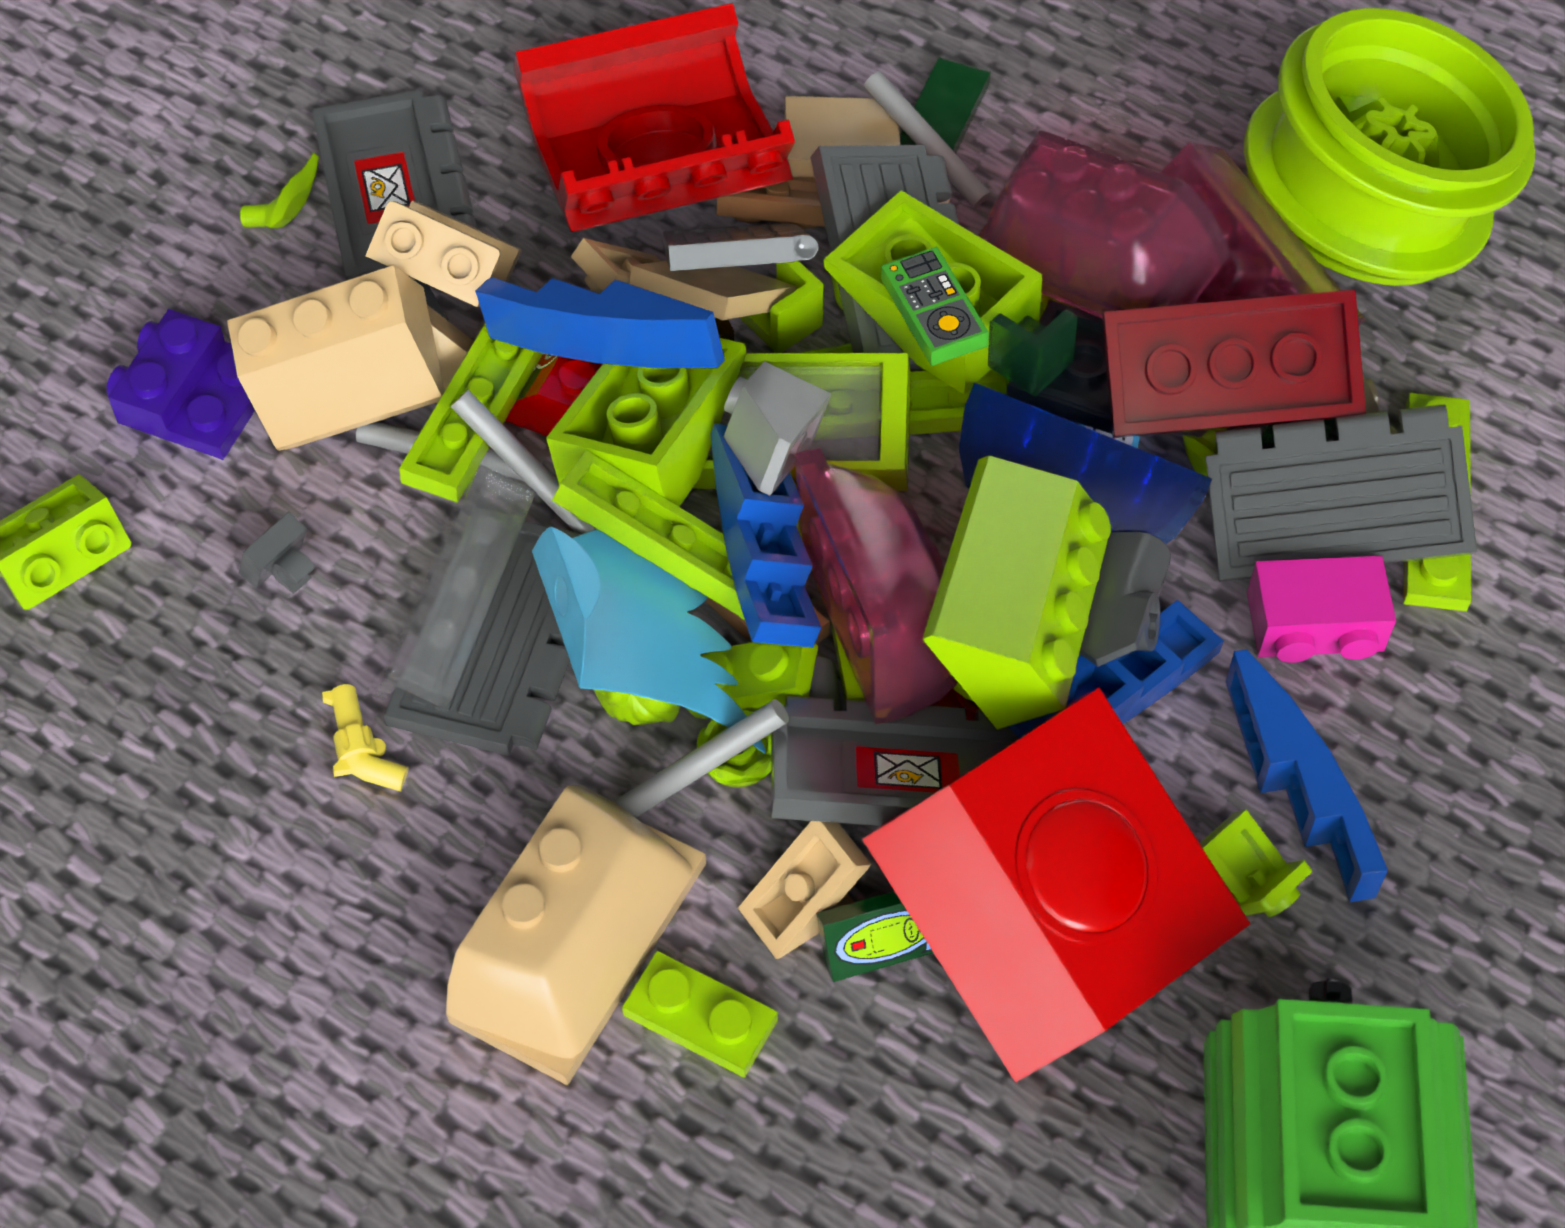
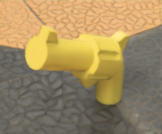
(355, 746)

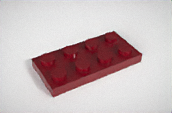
(1233, 363)

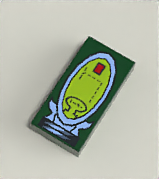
(869, 936)

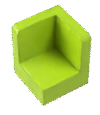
(793, 315)

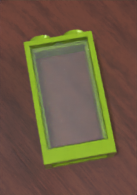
(853, 414)

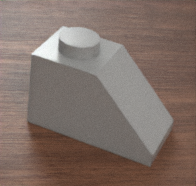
(771, 422)

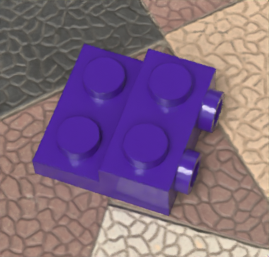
(182, 386)

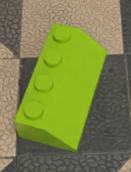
(1018, 589)

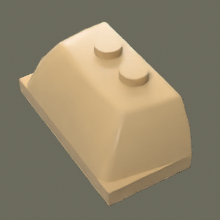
(568, 932)

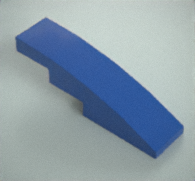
(611, 327)
(764, 552)
(1144, 676)
(1294, 757)

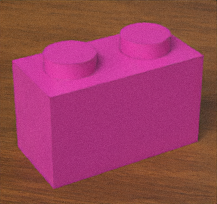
(1320, 607)

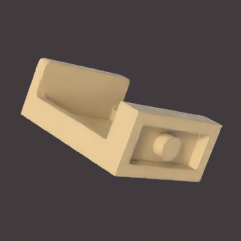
(440, 250)

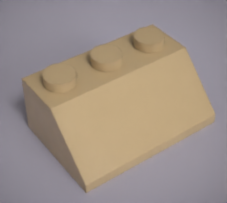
(338, 357)

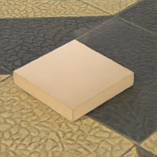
(835, 123)
(723, 290)

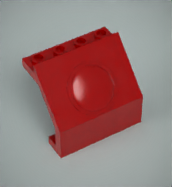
(649, 118)
(1057, 885)

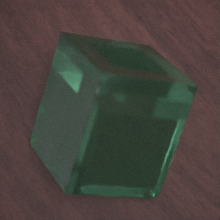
(1030, 351)

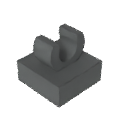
(278, 554)

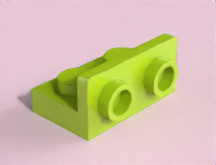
(58, 540)

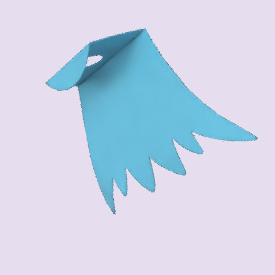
(632, 626)

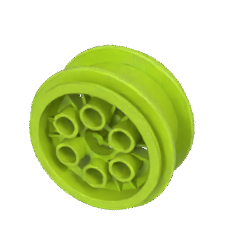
(1390, 145)

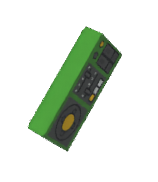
(934, 306)

